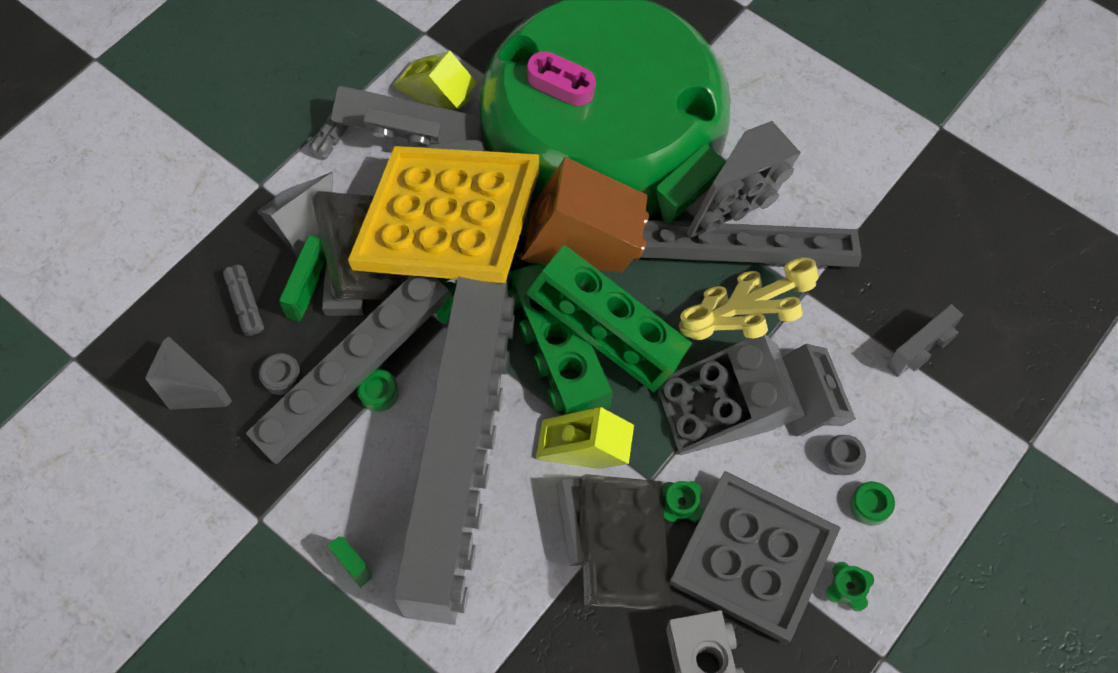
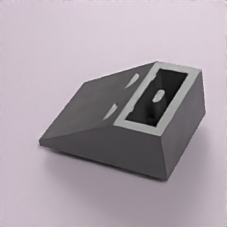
(748, 178)
(730, 396)

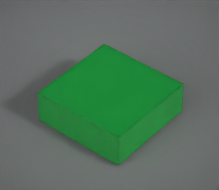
(350, 561)

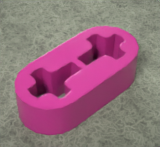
(561, 78)

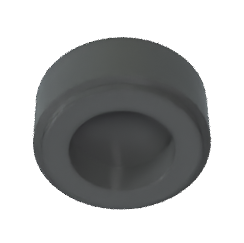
(280, 373)

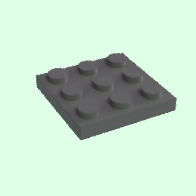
(755, 557)

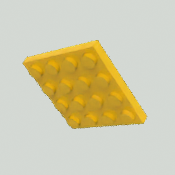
(447, 214)

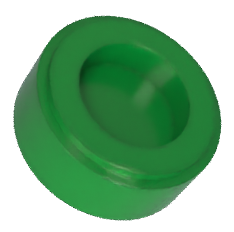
(378, 391)
(872, 503)

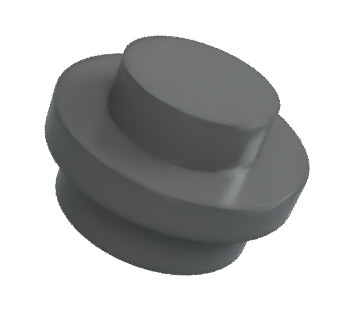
(845, 454)

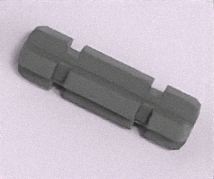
(330, 135)
(243, 300)

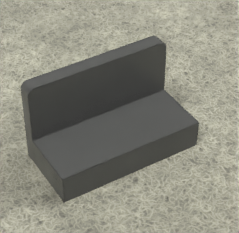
(817, 389)

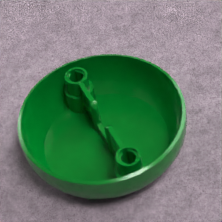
(652, 101)

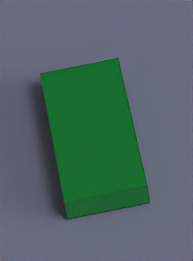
(303, 279)

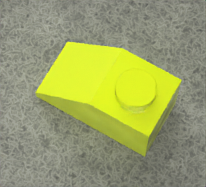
(437, 81)
(586, 439)

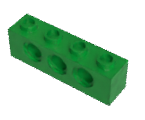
(609, 318)
(576, 354)

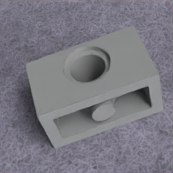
(699, 635)

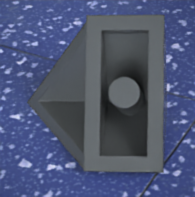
(293, 213)
(183, 381)

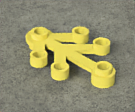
(749, 298)

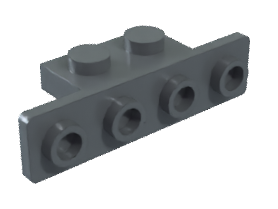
(402, 118)

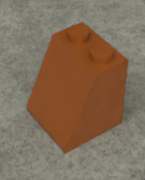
(590, 216)

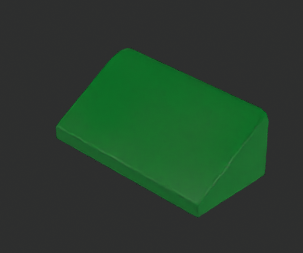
(688, 182)

